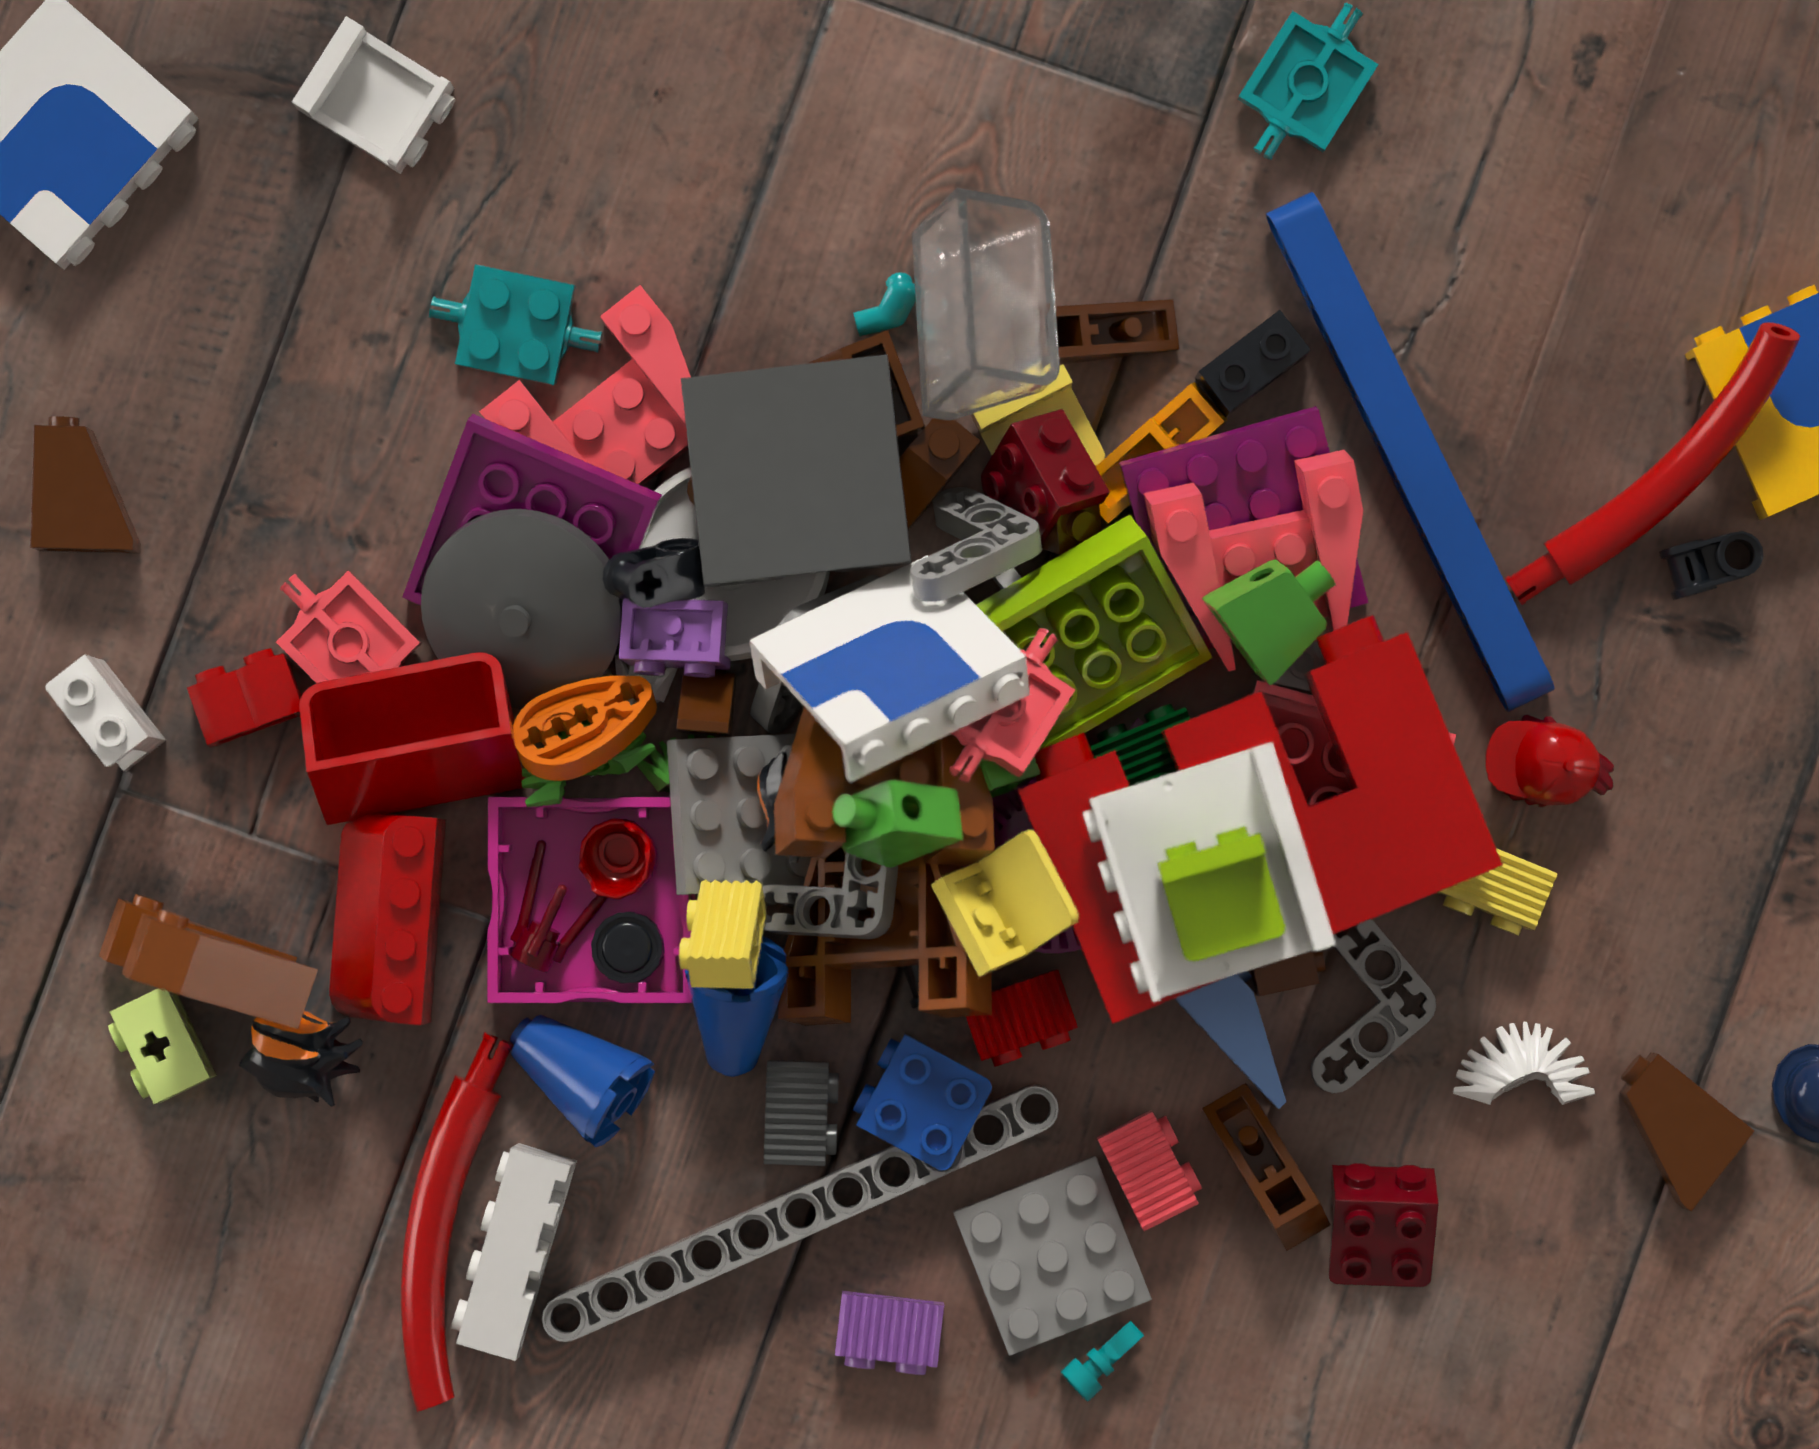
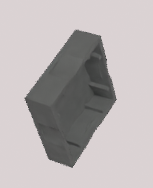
(796, 470)

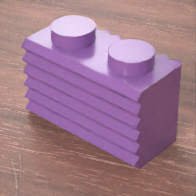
(889, 1331)

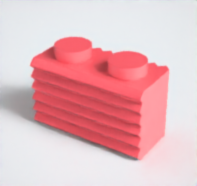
(1149, 1170)

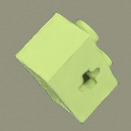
(185, 1060)

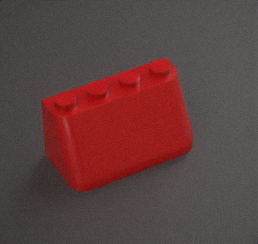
(409, 737)
(387, 918)

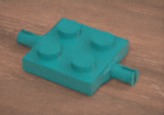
(1307, 81)
(515, 324)

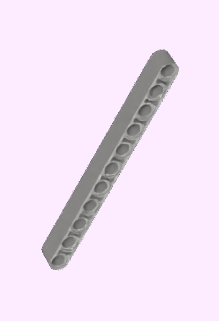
(781, 1231)

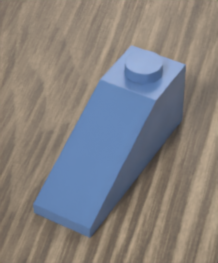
(1233, 1021)

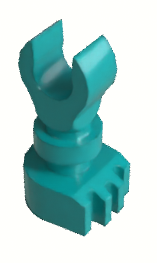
(1084, 1377)

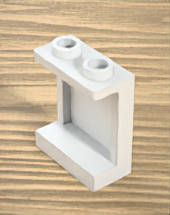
(374, 97)
(104, 712)

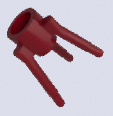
(538, 943)

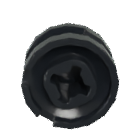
(627, 947)

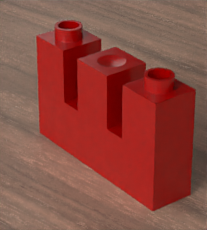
(1372, 848)

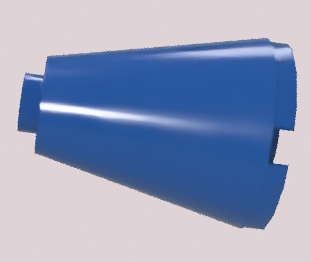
(738, 1019)
(582, 1075)

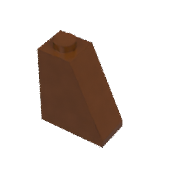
(75, 494)
(1681, 1126)

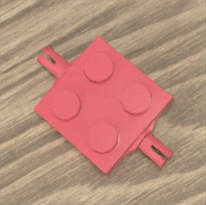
(344, 631)
(1016, 731)

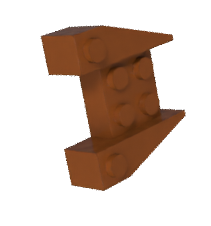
(818, 778)
(918, 935)
(205, 963)

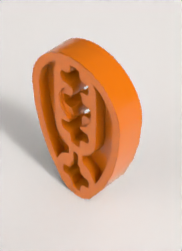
(600, 702)

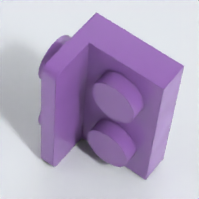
(675, 636)

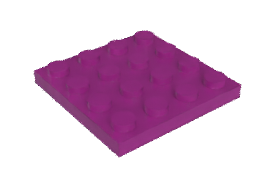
(511, 471)
(1240, 475)

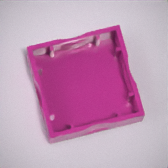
(511, 847)

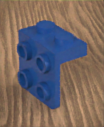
(922, 1102)

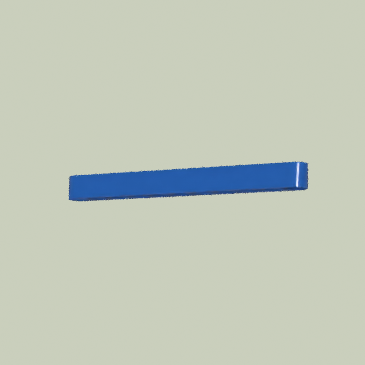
(1410, 451)

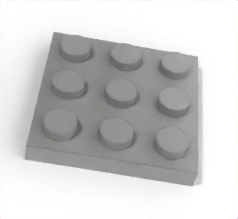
(720, 813)
(1052, 1255)

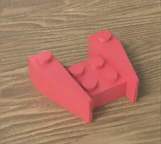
(632, 418)
(1209, 559)

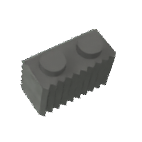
(799, 1112)

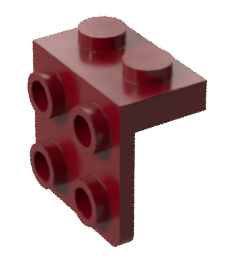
(1043, 471)
(1383, 1225)

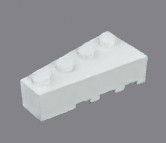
(514, 1251)

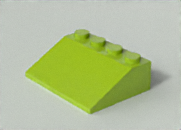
(1113, 620)

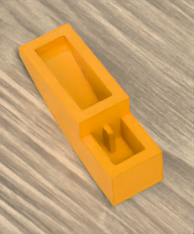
(1181, 421)

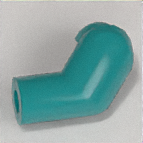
(893, 308)

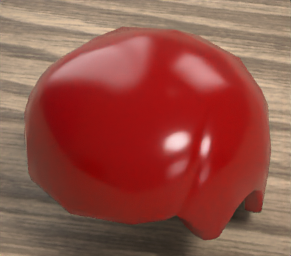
(617, 858)

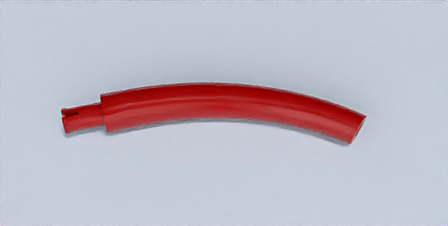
(1672, 478)
(432, 1218)

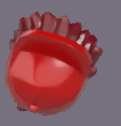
(1545, 762)

